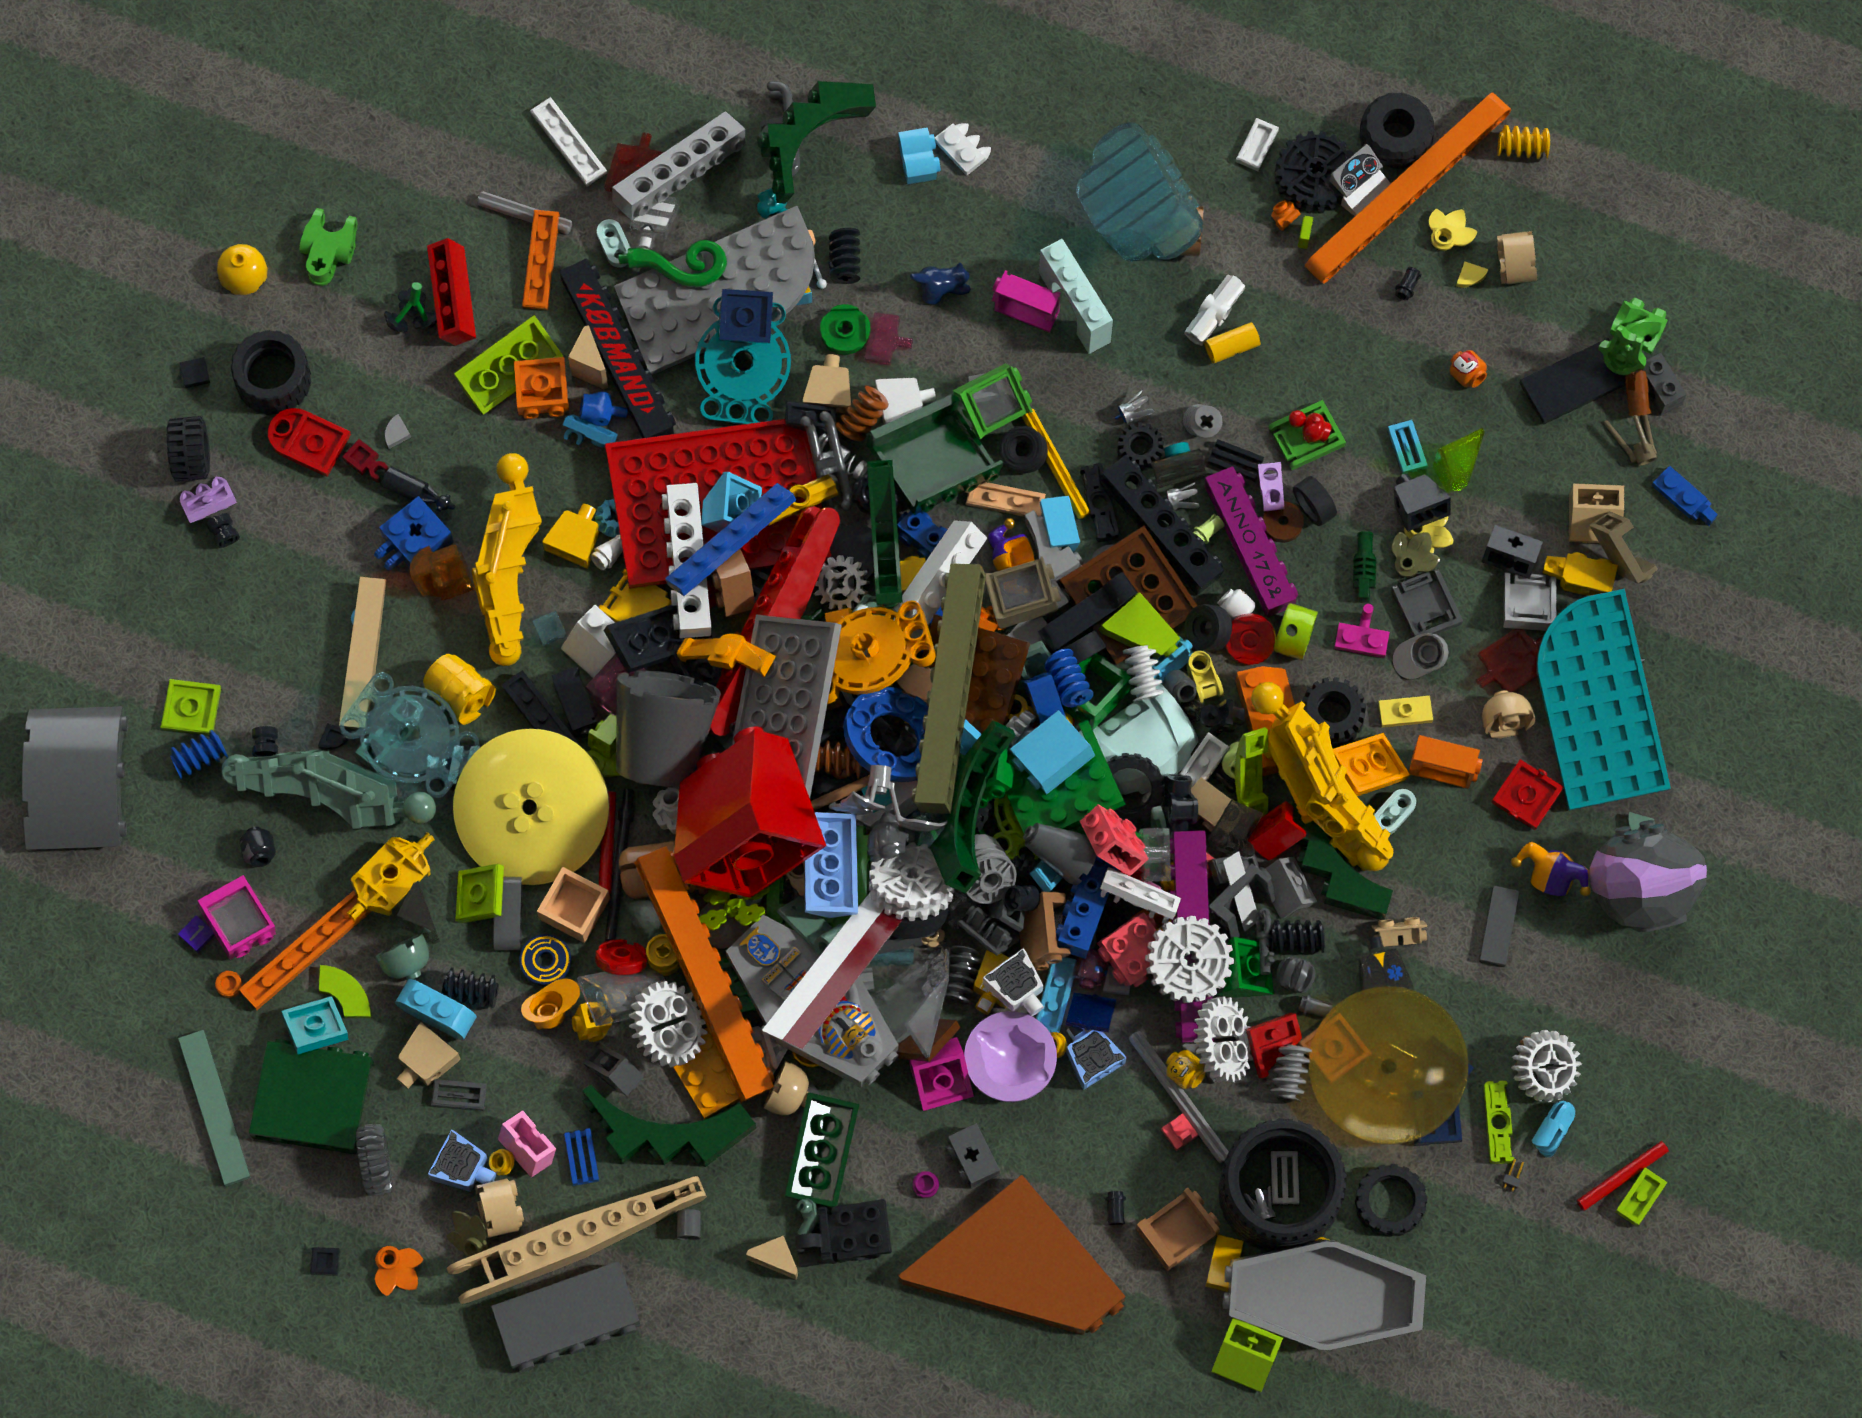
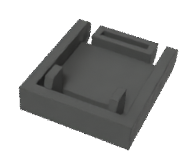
(1426, 601)

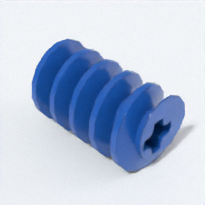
(1068, 679)
(197, 753)

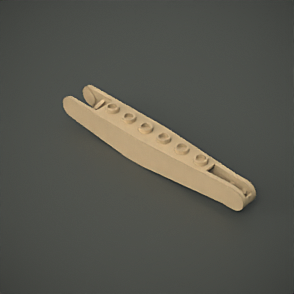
(575, 1237)

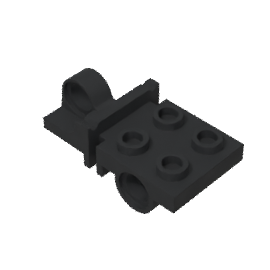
(850, 1233)

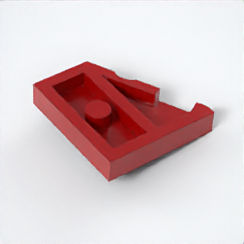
(1269, 1037)

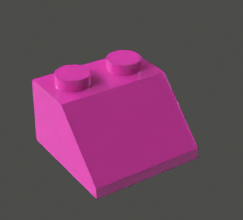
(943, 1078)

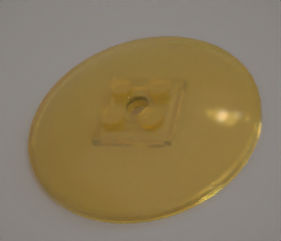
(1398, 1028)

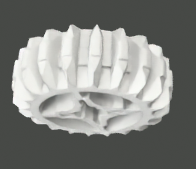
(1542, 1045)

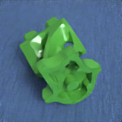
(1638, 323)

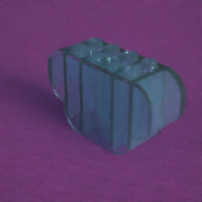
(1138, 196)

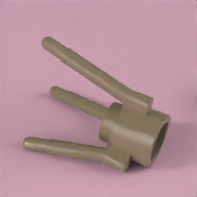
(1644, 451)

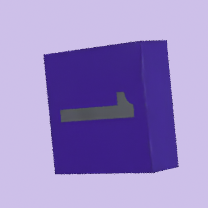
(196, 934)

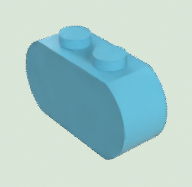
(435, 1009)

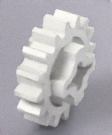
(848, 575)

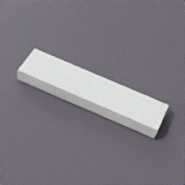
(568, 141)

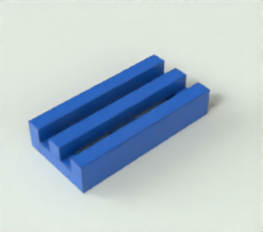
(585, 1179)

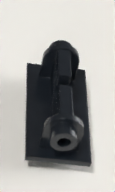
(1111, 919)

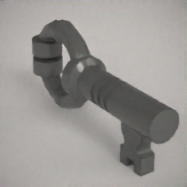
(1263, 937)

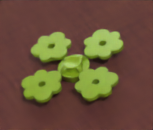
(732, 908)

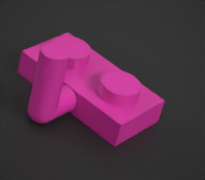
(1362, 638)

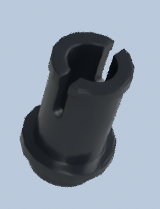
(1405, 288)
(1115, 1207)

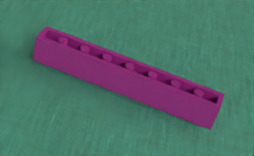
(1190, 885)

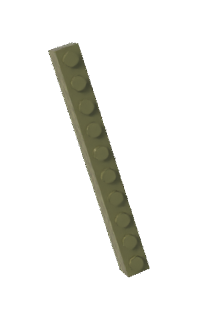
(949, 689)

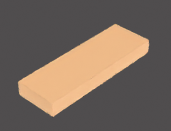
(1005, 499)

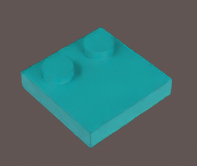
(314, 1025)

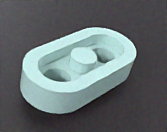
(614, 244)
(1394, 813)

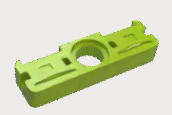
(1498, 1139)

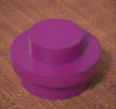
(925, 1184)

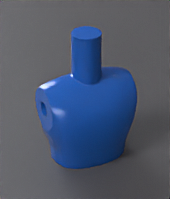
(598, 408)

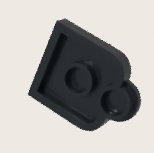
(854, 542)

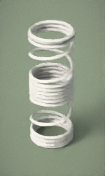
(860, 469)

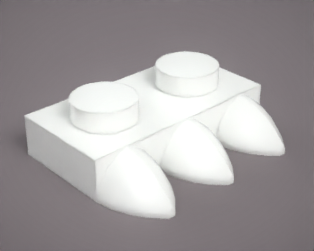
(962, 149)

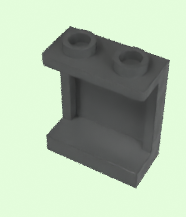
(1224, 908)

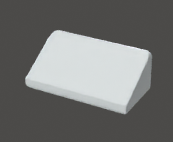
(1365, 193)

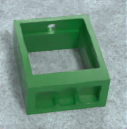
(1112, 674)

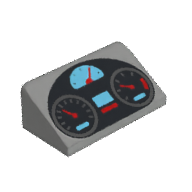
(1356, 171)

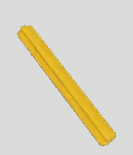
(1058, 468)

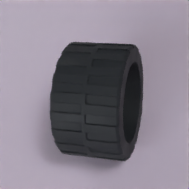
(269, 344)

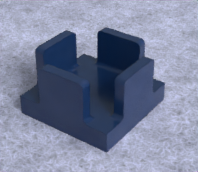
(745, 316)

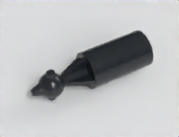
(412, 487)

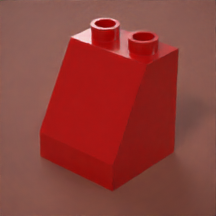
(745, 816)

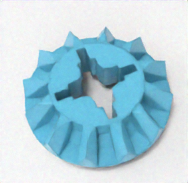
(602, 517)

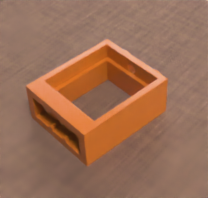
(1445, 762)

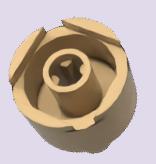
(1517, 258)
(499, 1207)

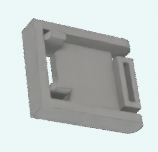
(1529, 599)

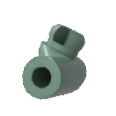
(810, 1215)

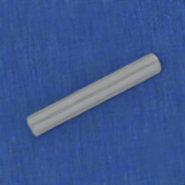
(517, 210)

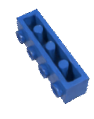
(1084, 911)

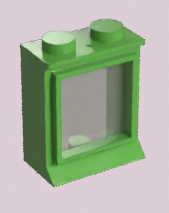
(994, 399)

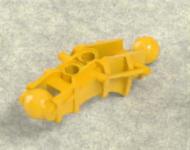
(508, 532)
(1318, 783)

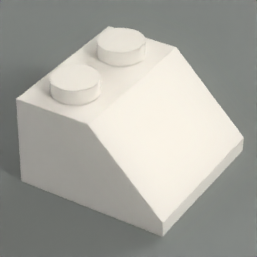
(588, 642)

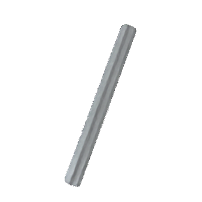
(1179, 1097)

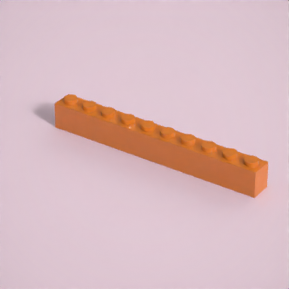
(704, 974)

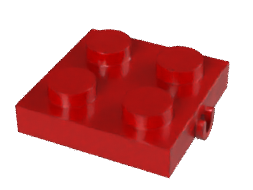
(1527, 794)

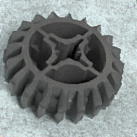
(374, 1159)

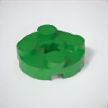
(837, 341)

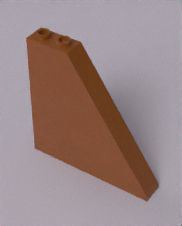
(1020, 1263)

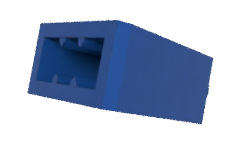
(1042, 696)

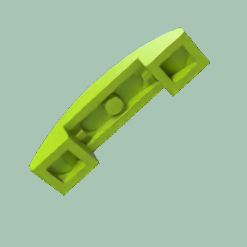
(1249, 770)

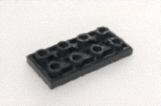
(1570, 383)

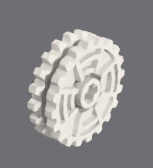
(909, 884)
(1171, 968)

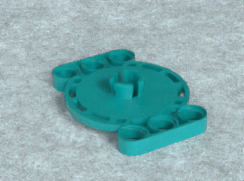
(737, 385)

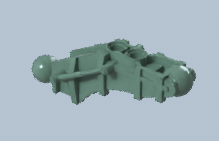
(345, 787)

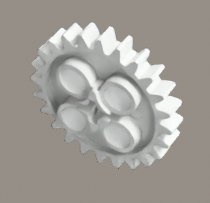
(679, 1040)
(1225, 1059)

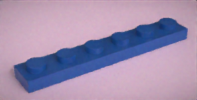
(730, 539)

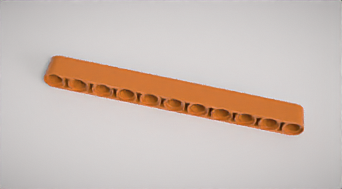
(1406, 187)

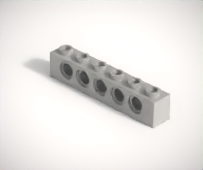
(678, 166)

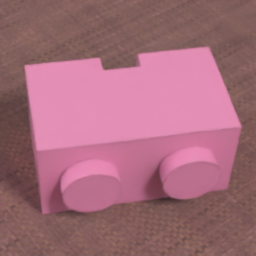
(526, 1144)

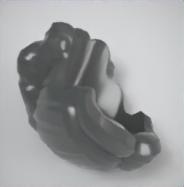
(888, 838)

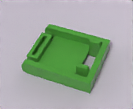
(1293, 444)

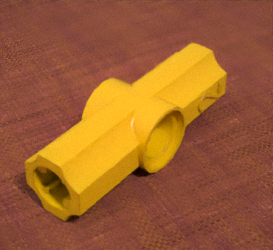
(813, 494)

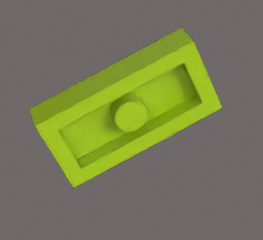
(1641, 1197)

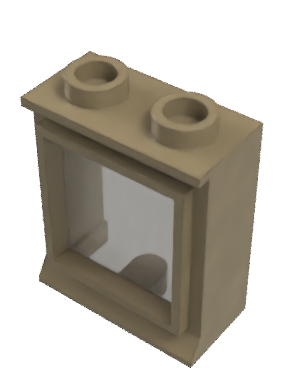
(1022, 592)

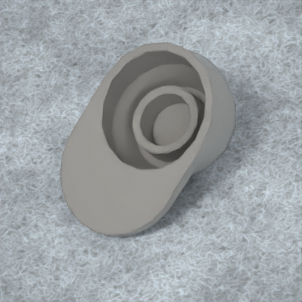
(1420, 655)

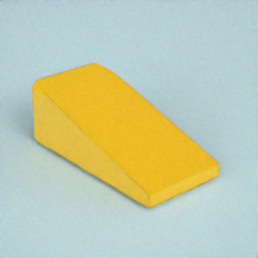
(1225, 1250)

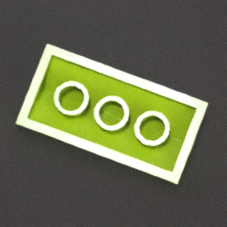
(491, 374)

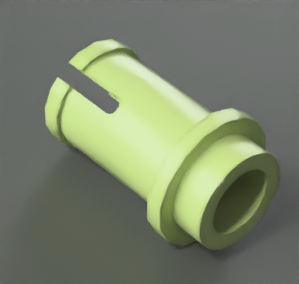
(1209, 528)

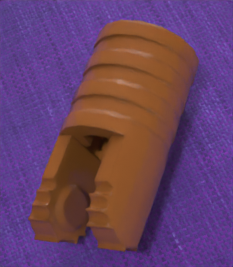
(1637, 393)

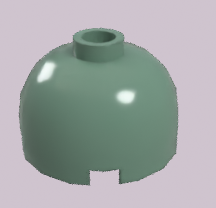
(405, 958)

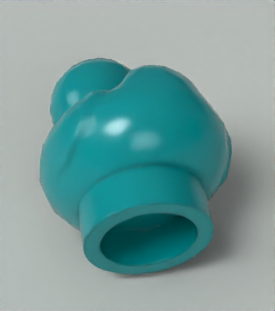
(767, 204)

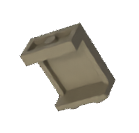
(1609, 533)

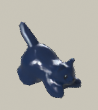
(937, 282)

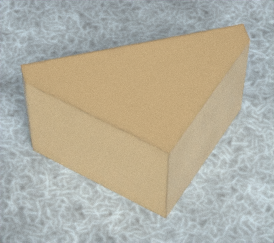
(774, 1256)

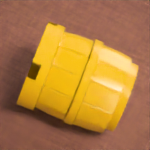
(459, 686)

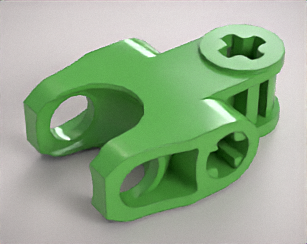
(326, 247)

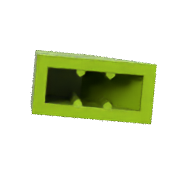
(1141, 625)

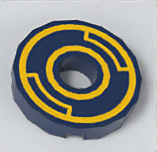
(542, 945)

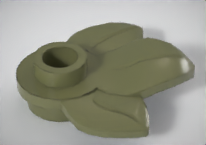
(1415, 550)
(468, 1233)

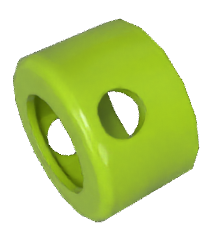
(1295, 645)

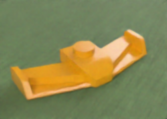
(727, 651)

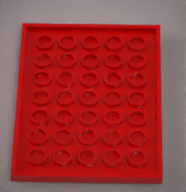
(645, 466)

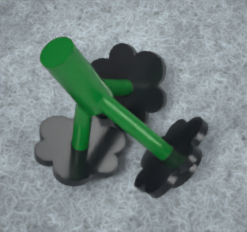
(410, 304)

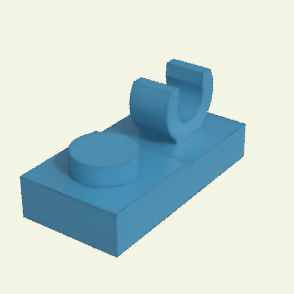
(583, 429)

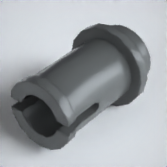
(1314, 1006)

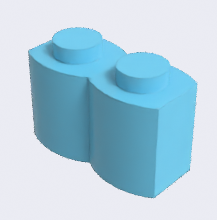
(918, 156)

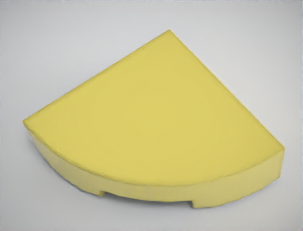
(1471, 275)

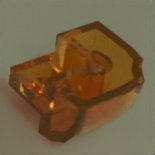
(441, 573)

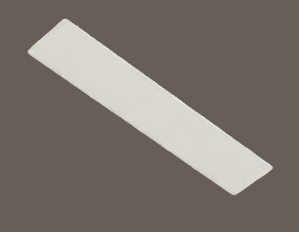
(1244, 899)

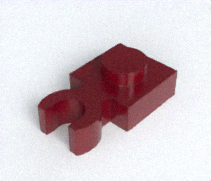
(364, 458)

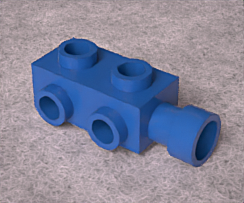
(919, 535)

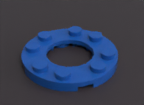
(858, 724)

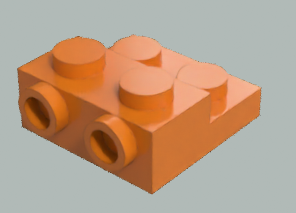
(541, 387)

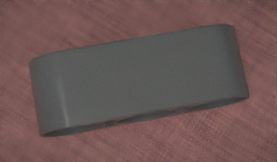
(509, 925)

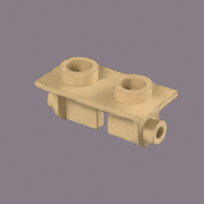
(1409, 929)

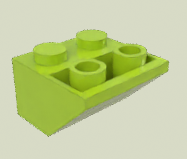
(1247, 1354)

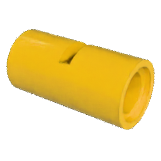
(1232, 342)

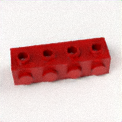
(451, 291)

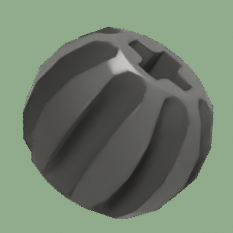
(1295, 974)

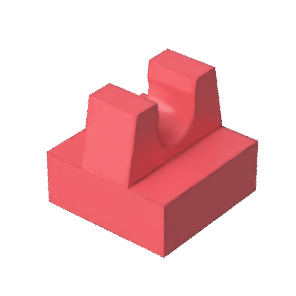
(1179, 1132)

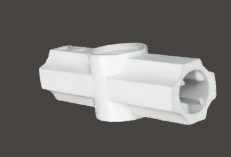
(1214, 309)

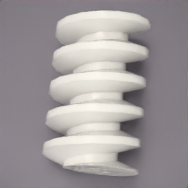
(1143, 672)

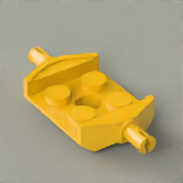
(381, 893)

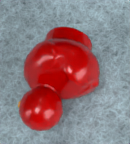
(1313, 426)

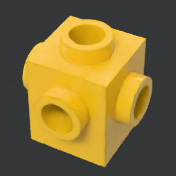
(585, 1026)

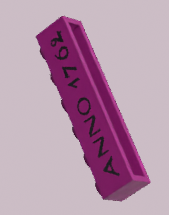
(1250, 541)

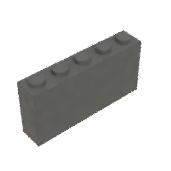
(566, 1317)

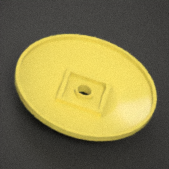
(568, 798)

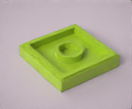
(190, 707)
(479, 893)

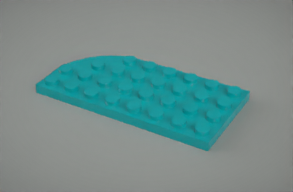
(1599, 704)

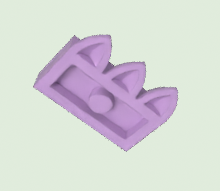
(207, 499)

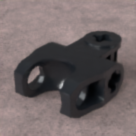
(1180, 803)

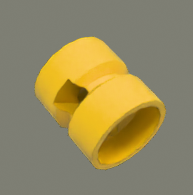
(661, 955)

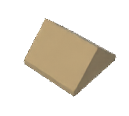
(586, 360)

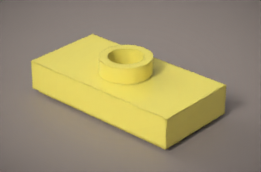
(1405, 711)

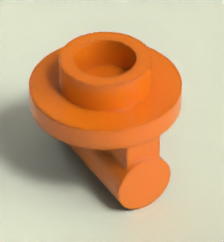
(1284, 214)

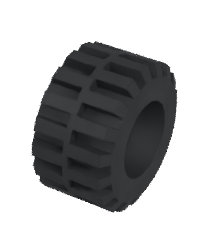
(188, 448)
(1344, 695)

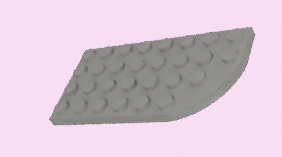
(673, 317)

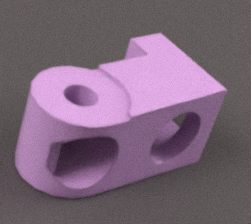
(1271, 486)

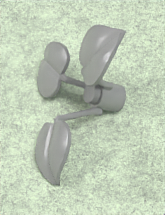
(879, 783)

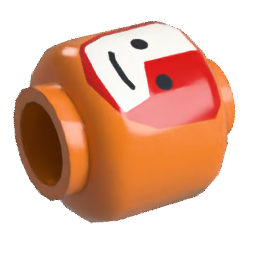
(1468, 368)

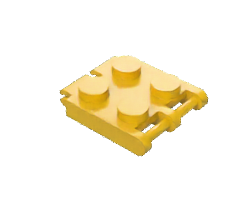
(634, 600)

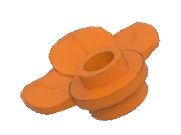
(400, 1272)

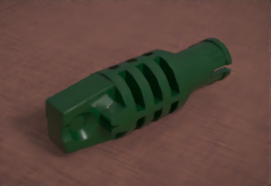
(1364, 566)

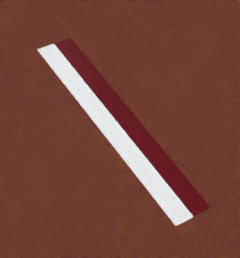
(832, 974)

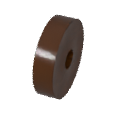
(1286, 532)

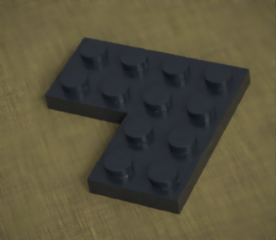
(652, 640)

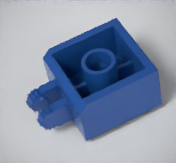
(399, 530)

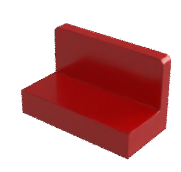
(1276, 832)

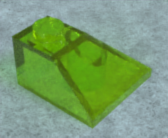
(1456, 461)

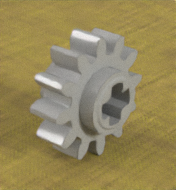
(1022, 727)

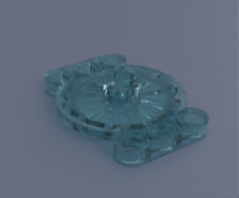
(409, 757)

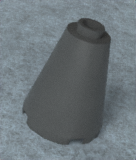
(1061, 850)

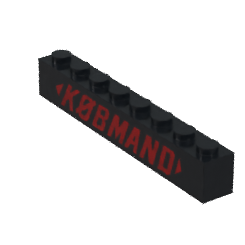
(616, 350)

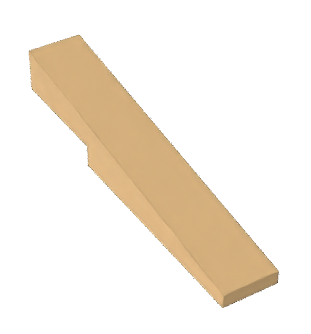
(364, 644)

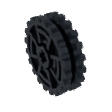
(1301, 160)

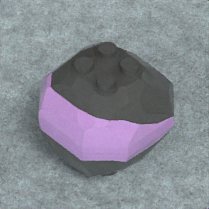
(1647, 877)

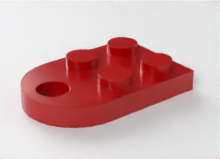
(309, 440)

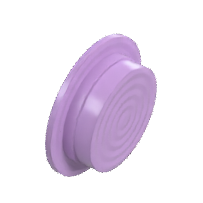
(1010, 1056)

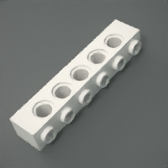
(686, 498)

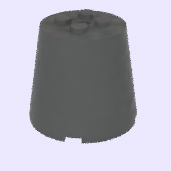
(661, 726)

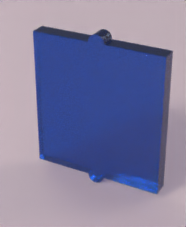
(1091, 1012)

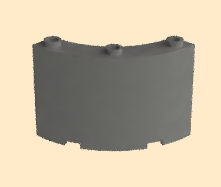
(73, 777)

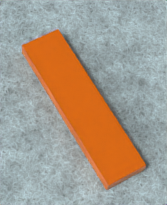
(541, 260)

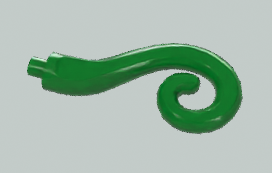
(647, 258)

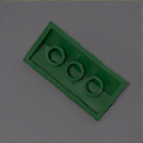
(822, 1150)

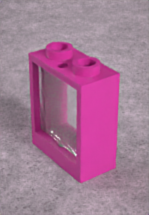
(237, 918)

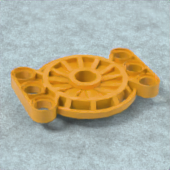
(888, 645)

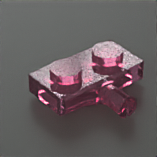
(885, 339)

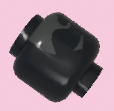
(257, 847)

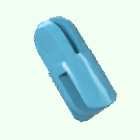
(1554, 1128)

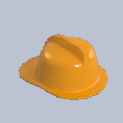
(550, 1004)

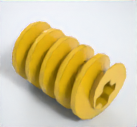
(1524, 141)

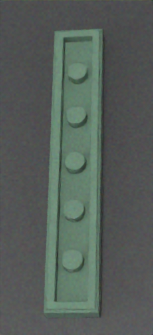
(214, 1108)

